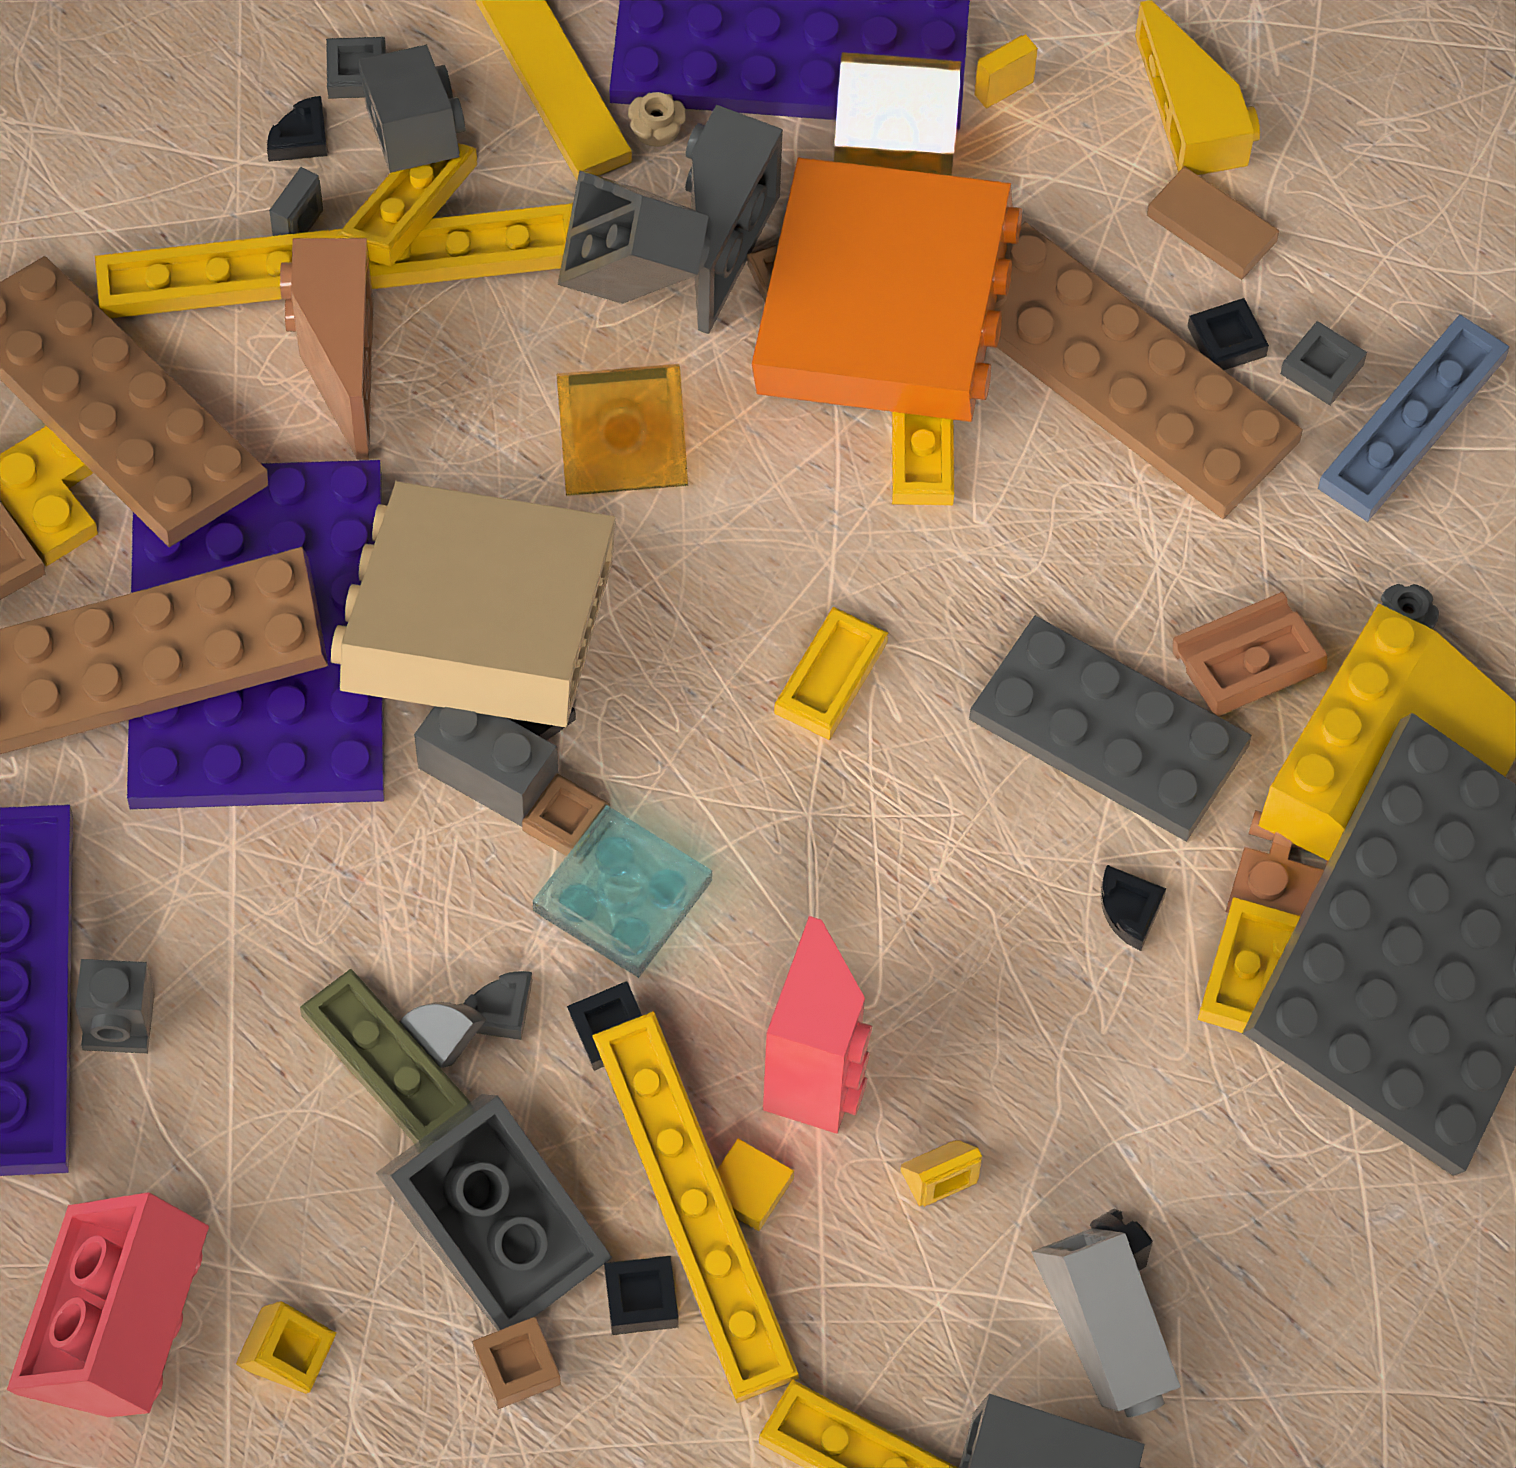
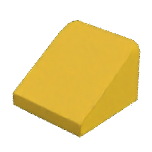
(942, 1171)
(286, 1347)

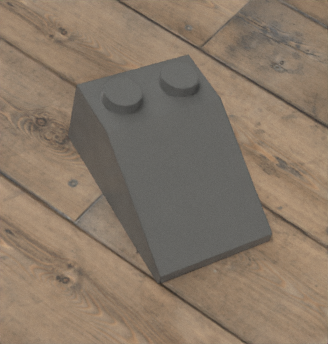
(737, 185)
(494, 1213)

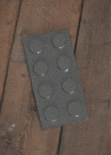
(1110, 727)

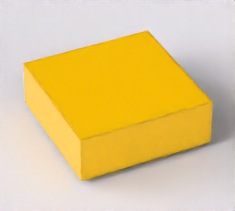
(1005, 70)
(753, 1183)

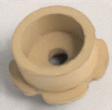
(656, 130)

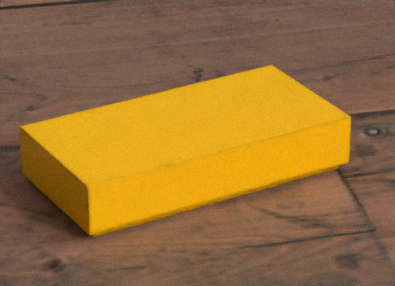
(831, 673)

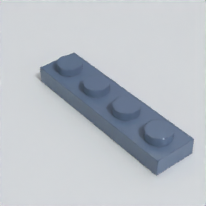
(1413, 418)

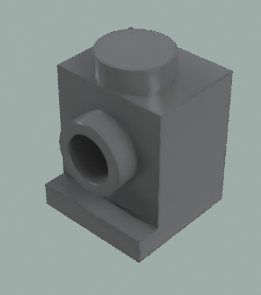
(115, 1005)

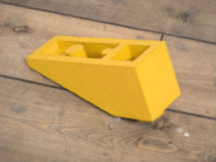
(1195, 97)

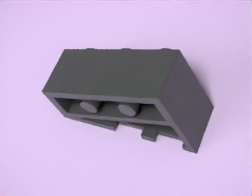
(629, 241)

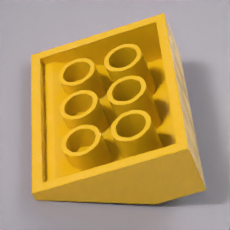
(1387, 675)

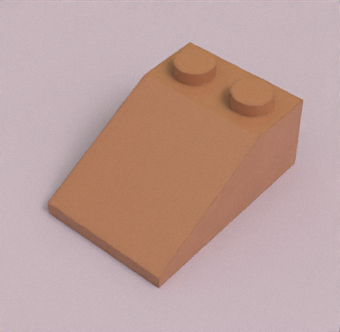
(332, 313)

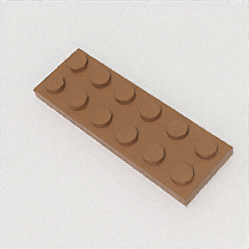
(1137, 377)
(118, 407)
(158, 649)

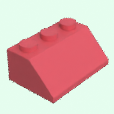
(817, 1037)
(110, 1306)

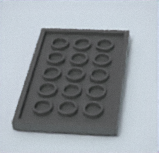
(1408, 952)

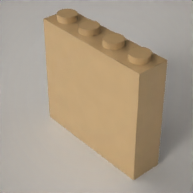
(475, 603)

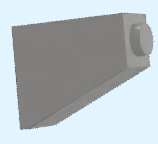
(1109, 1319)

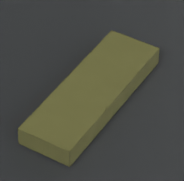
(383, 1056)

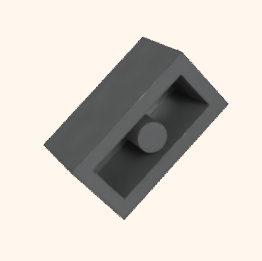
(411, 107)
(486, 759)

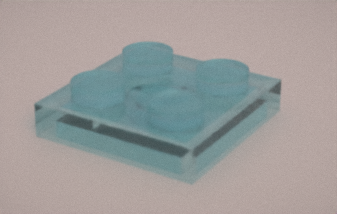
(622, 891)

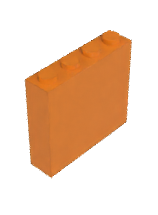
(886, 289)

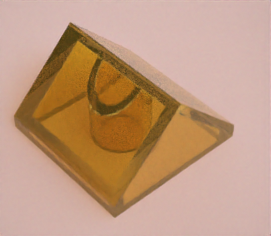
(622, 429)

